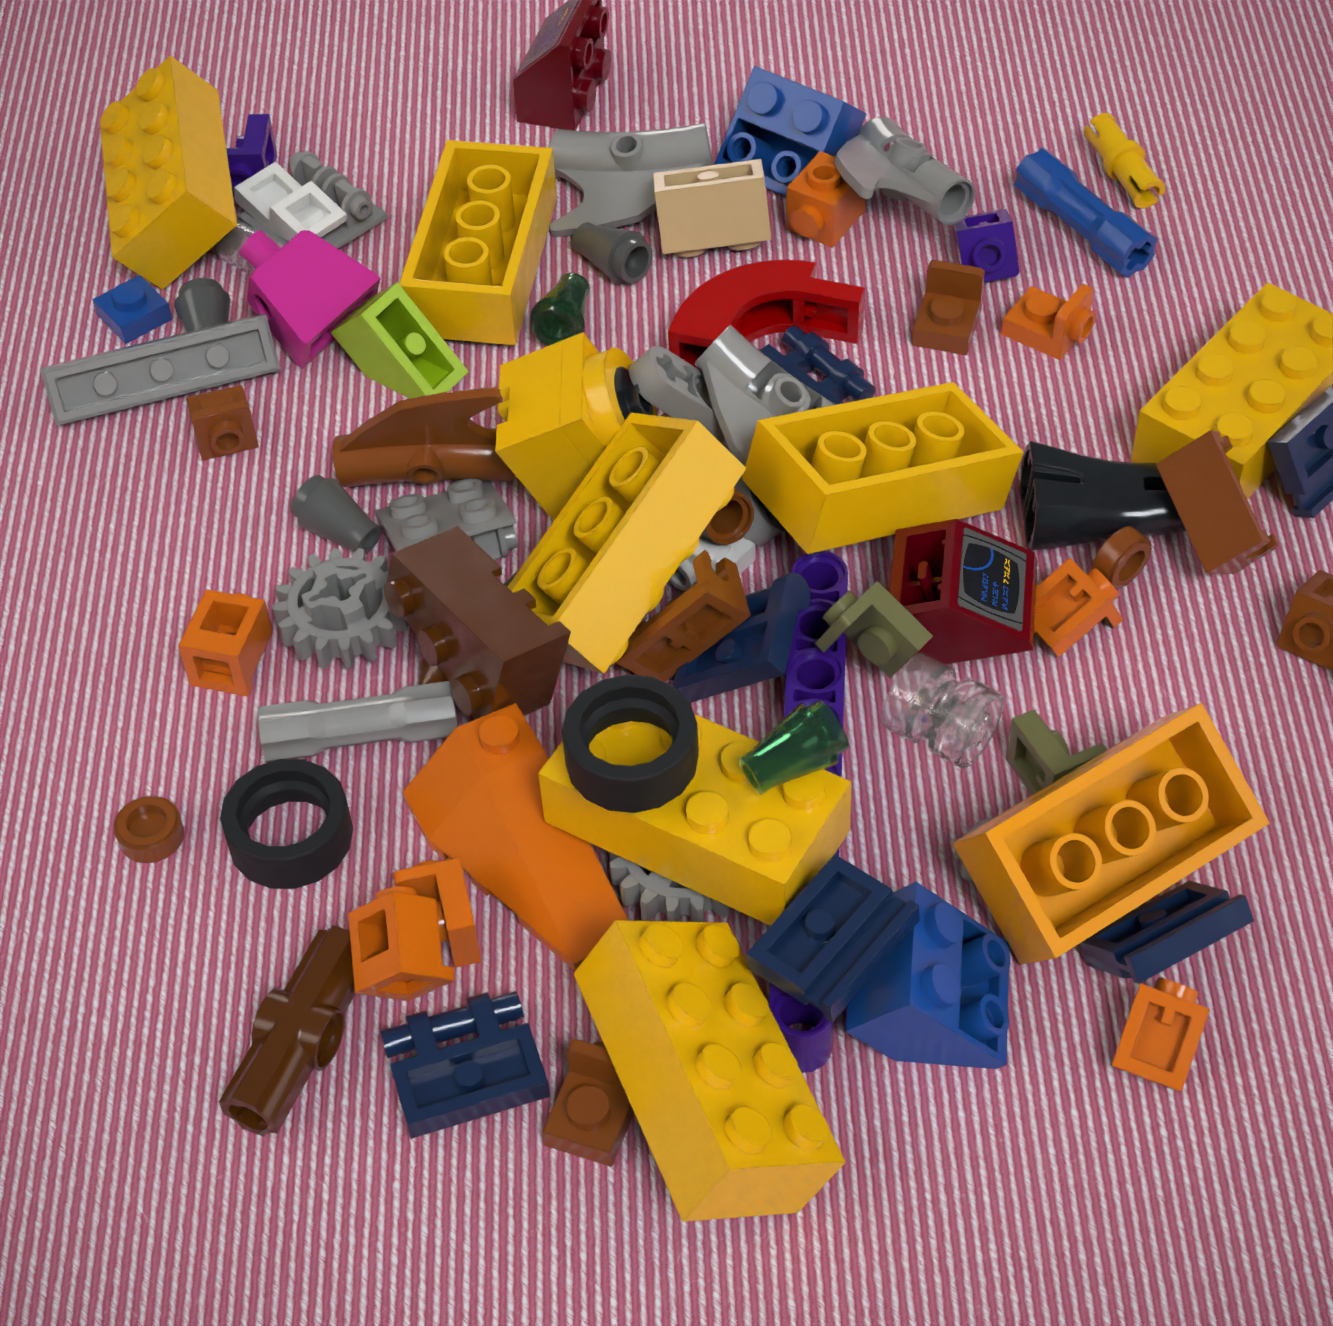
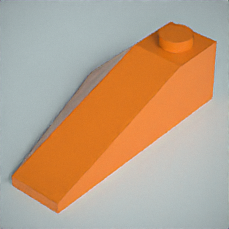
(485, 805)

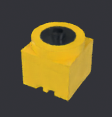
(562, 415)

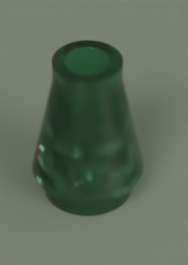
(561, 310)
(796, 747)

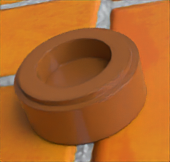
(1123, 556)
(149, 829)

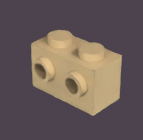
(712, 207)

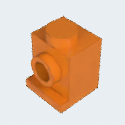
(225, 641)
(397, 946)

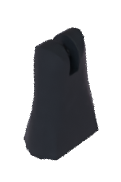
(1089, 498)

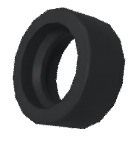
(621, 701)
(273, 785)

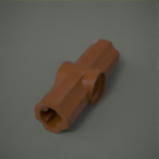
(293, 1035)

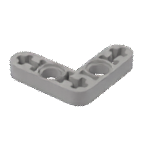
(683, 394)

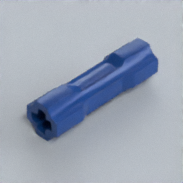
(1110, 232)

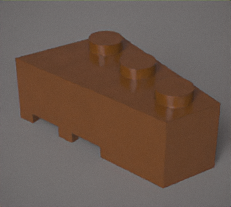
(475, 625)

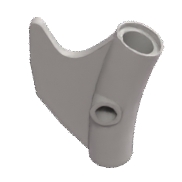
(618, 171)
(903, 172)
(749, 388)

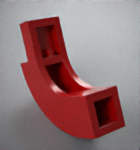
(765, 301)

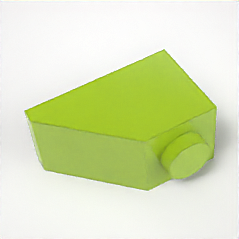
(399, 345)

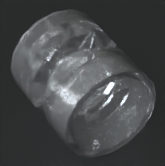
(936, 707)

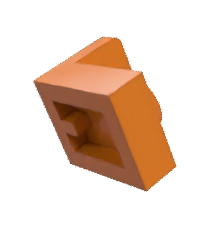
(1049, 321)
(1072, 604)
(446, 884)
(1162, 1034)

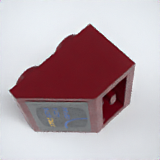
(564, 66)
(965, 590)

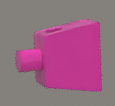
(304, 290)

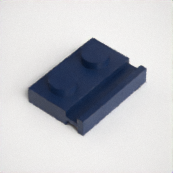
(1306, 456)
(1166, 931)
(833, 937)

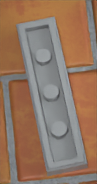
(160, 369)

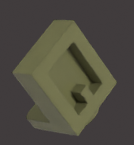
(878, 626)
(1042, 754)

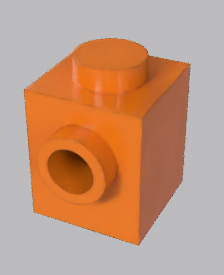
(822, 202)

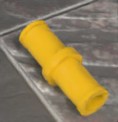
(1124, 160)

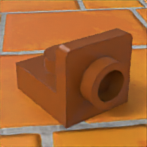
(949, 307)
(222, 422)
(1310, 621)
(590, 1108)

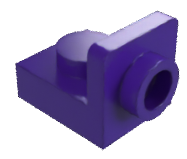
(253, 150)
(988, 243)

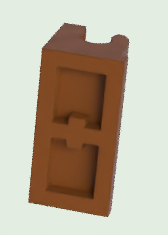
(1214, 505)
(689, 622)

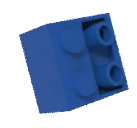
(786, 127)
(938, 991)

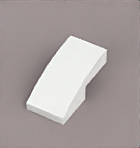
(285, 205)

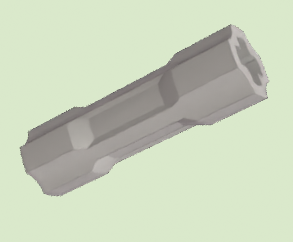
(312, 727)

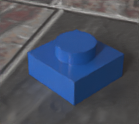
(132, 309)

